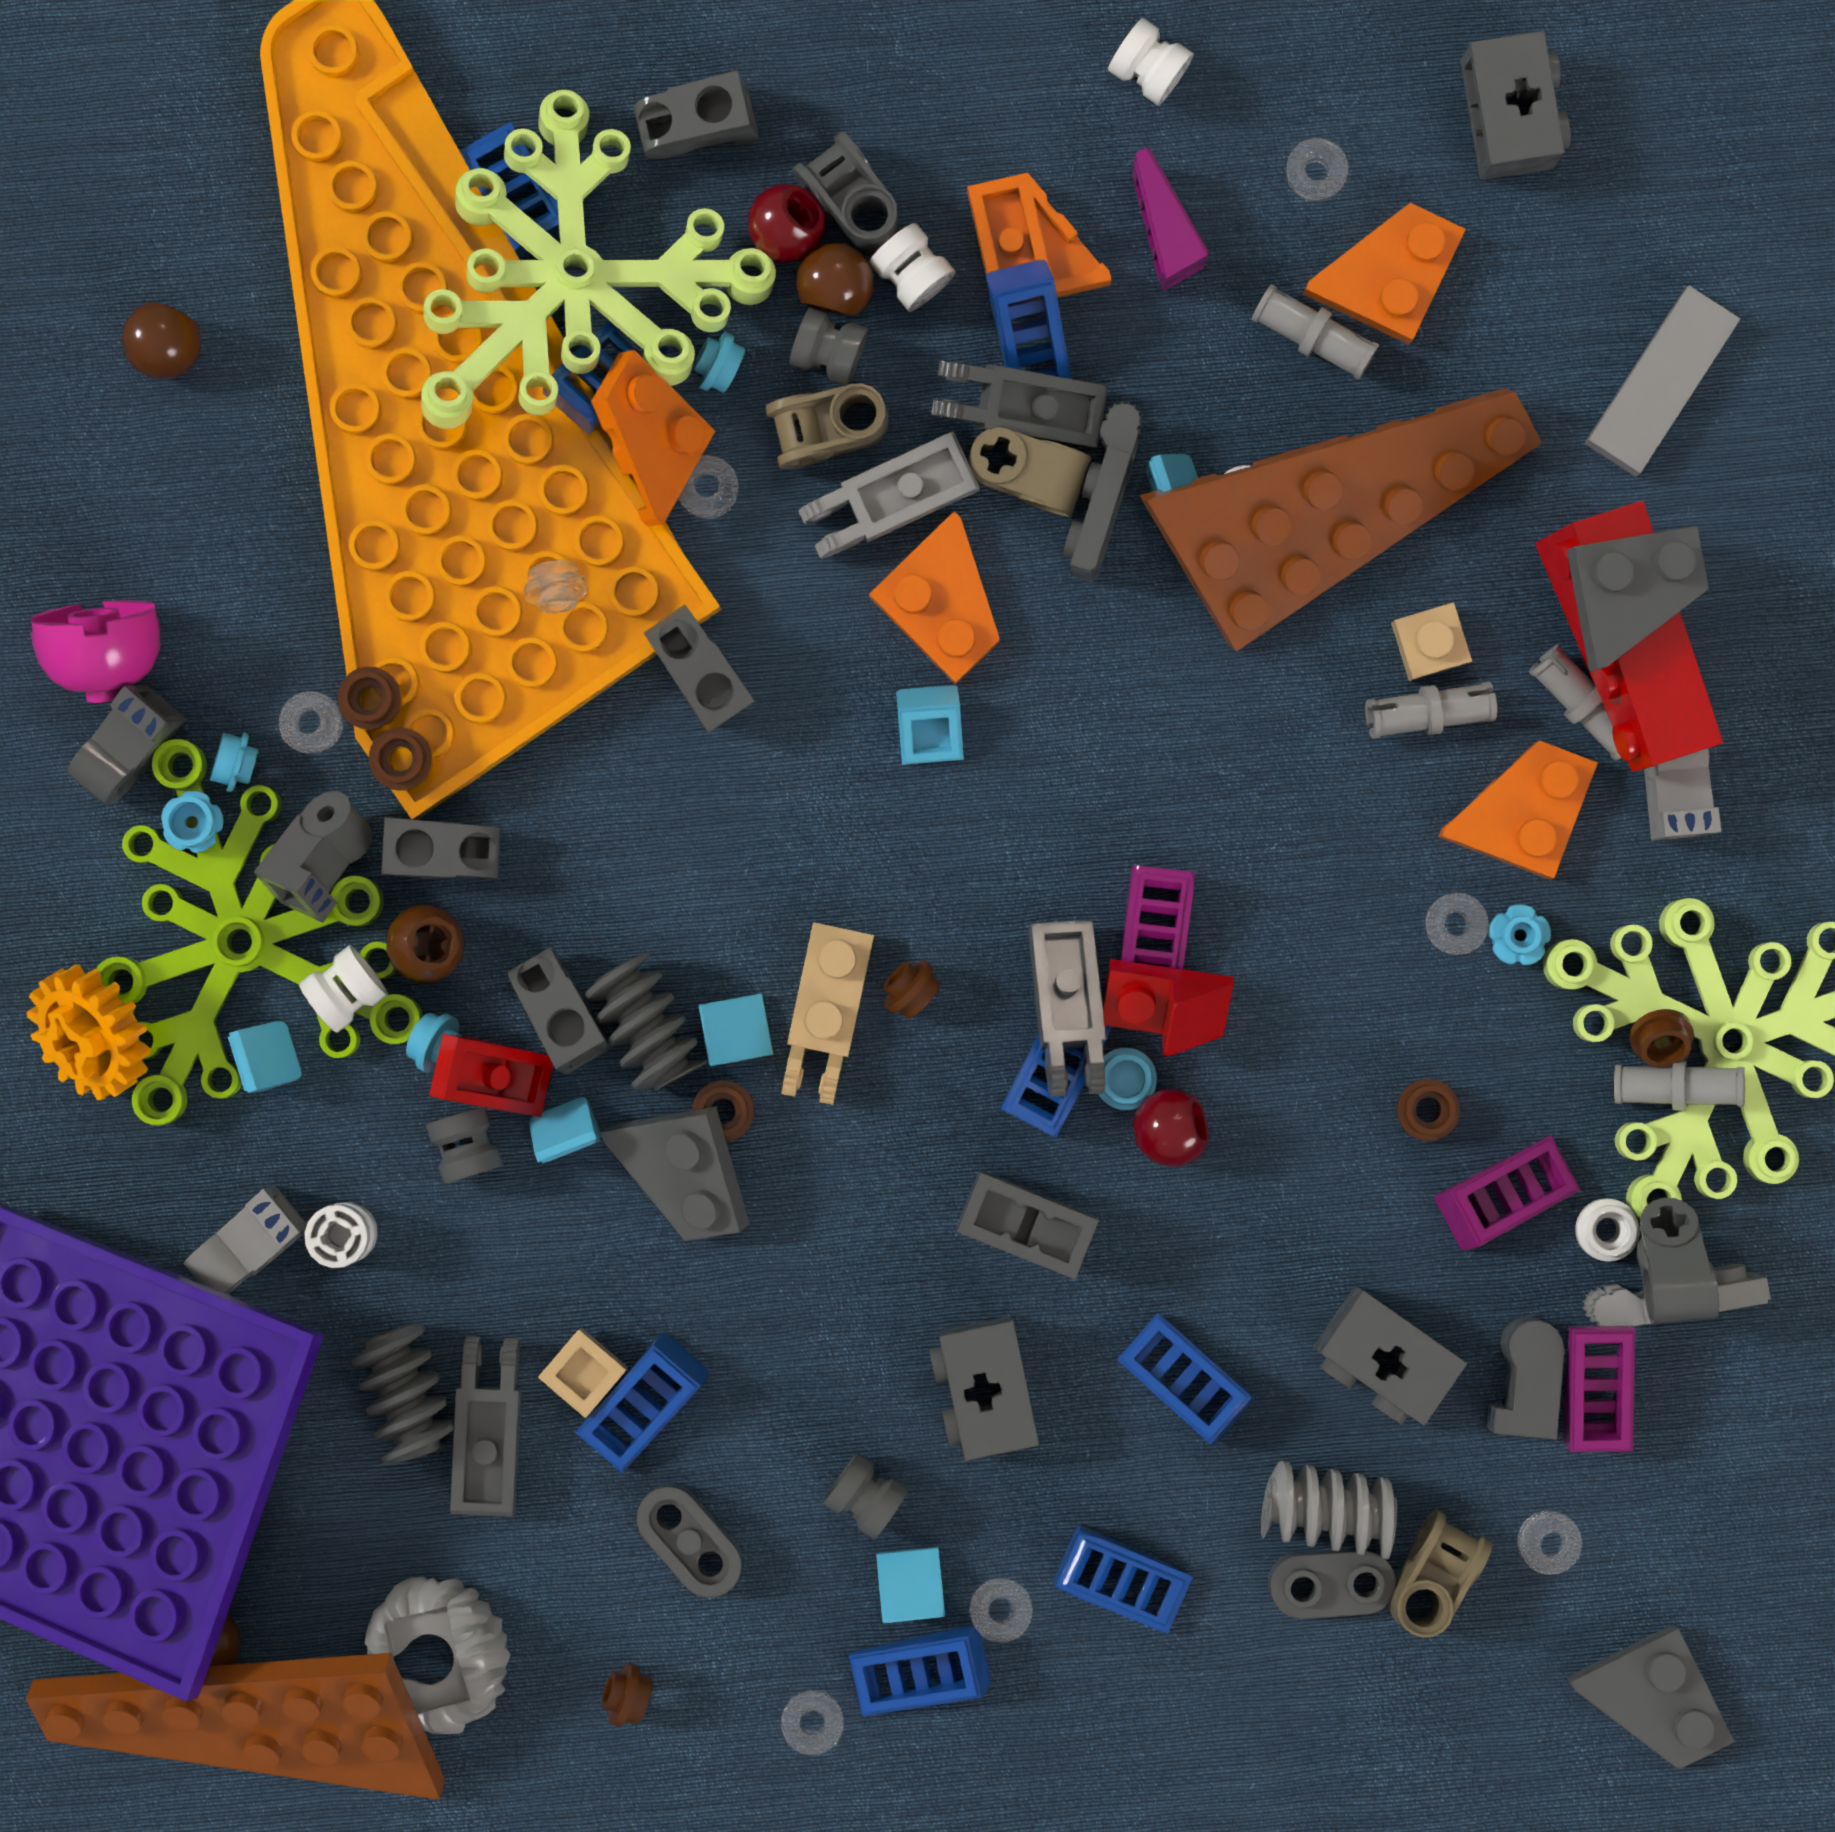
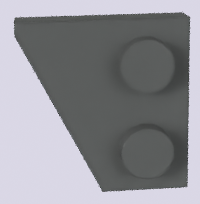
(1633, 588)
(683, 1170)
(1657, 1697)

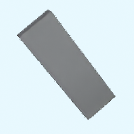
(1662, 381)

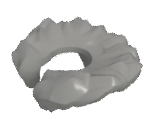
(470, 1629)

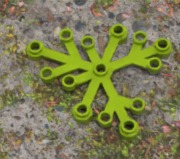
(217, 872)

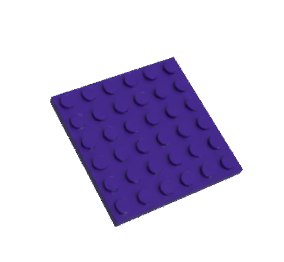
(133, 1449)

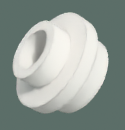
(1626, 1229)

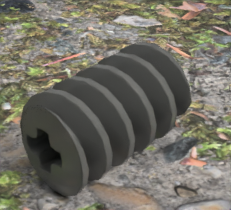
(643, 1025)
(402, 1393)

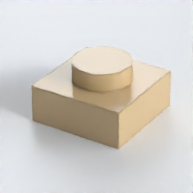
(1431, 642)
(583, 1372)

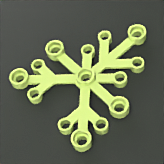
(525, 321)
(1639, 993)

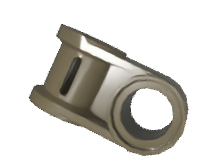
(823, 425)
(1042, 471)
(1438, 1571)

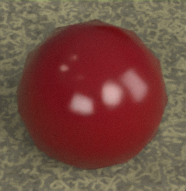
(786, 222)
(1171, 1128)

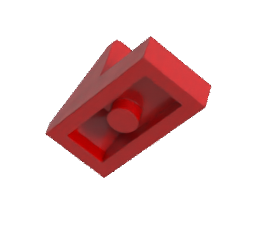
(1169, 1001)
(491, 1075)

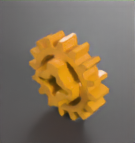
(88, 1032)

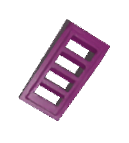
(1170, 232)
(1157, 878)
(1463, 1218)
(1607, 1435)

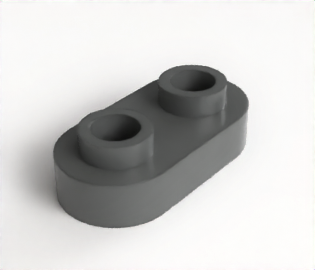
(689, 1539)
(1332, 1581)

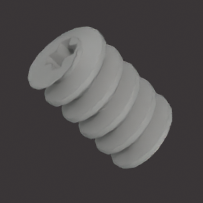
(1330, 1508)

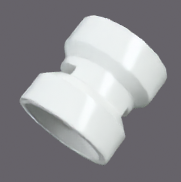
(1155, 64)
(912, 267)
(332, 998)
(353, 1231)

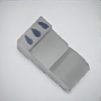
(1681, 798)
(247, 1242)

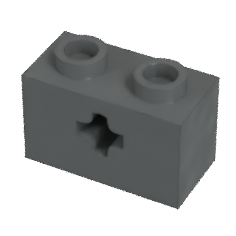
(1502, 137)
(1424, 1368)
(991, 1427)

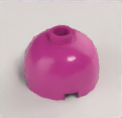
(97, 647)

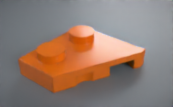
(1021, 226)
(1391, 272)
(651, 433)
(941, 601)
(1526, 810)

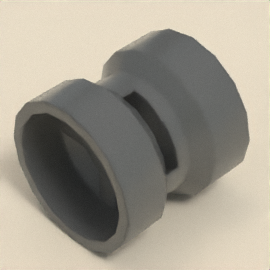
(822, 345)
(469, 1158)
(867, 1497)

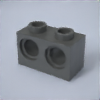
(1027, 1224)

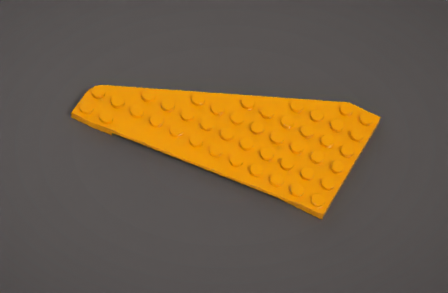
(424, 519)

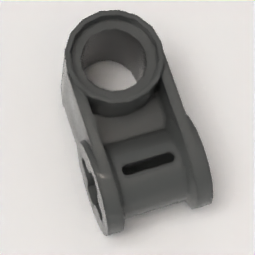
(847, 187)
(1675, 1264)

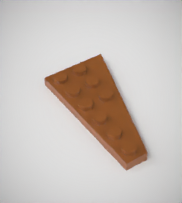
(1311, 516)
(287, 1718)

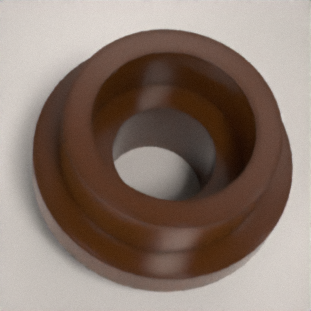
(352, 689)
(386, 745)
(910, 988)
(1662, 1037)
(738, 1096)
(1447, 1113)
(626, 1695)

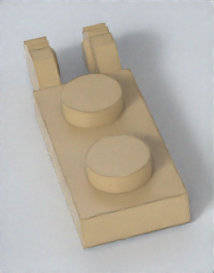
(827, 1004)

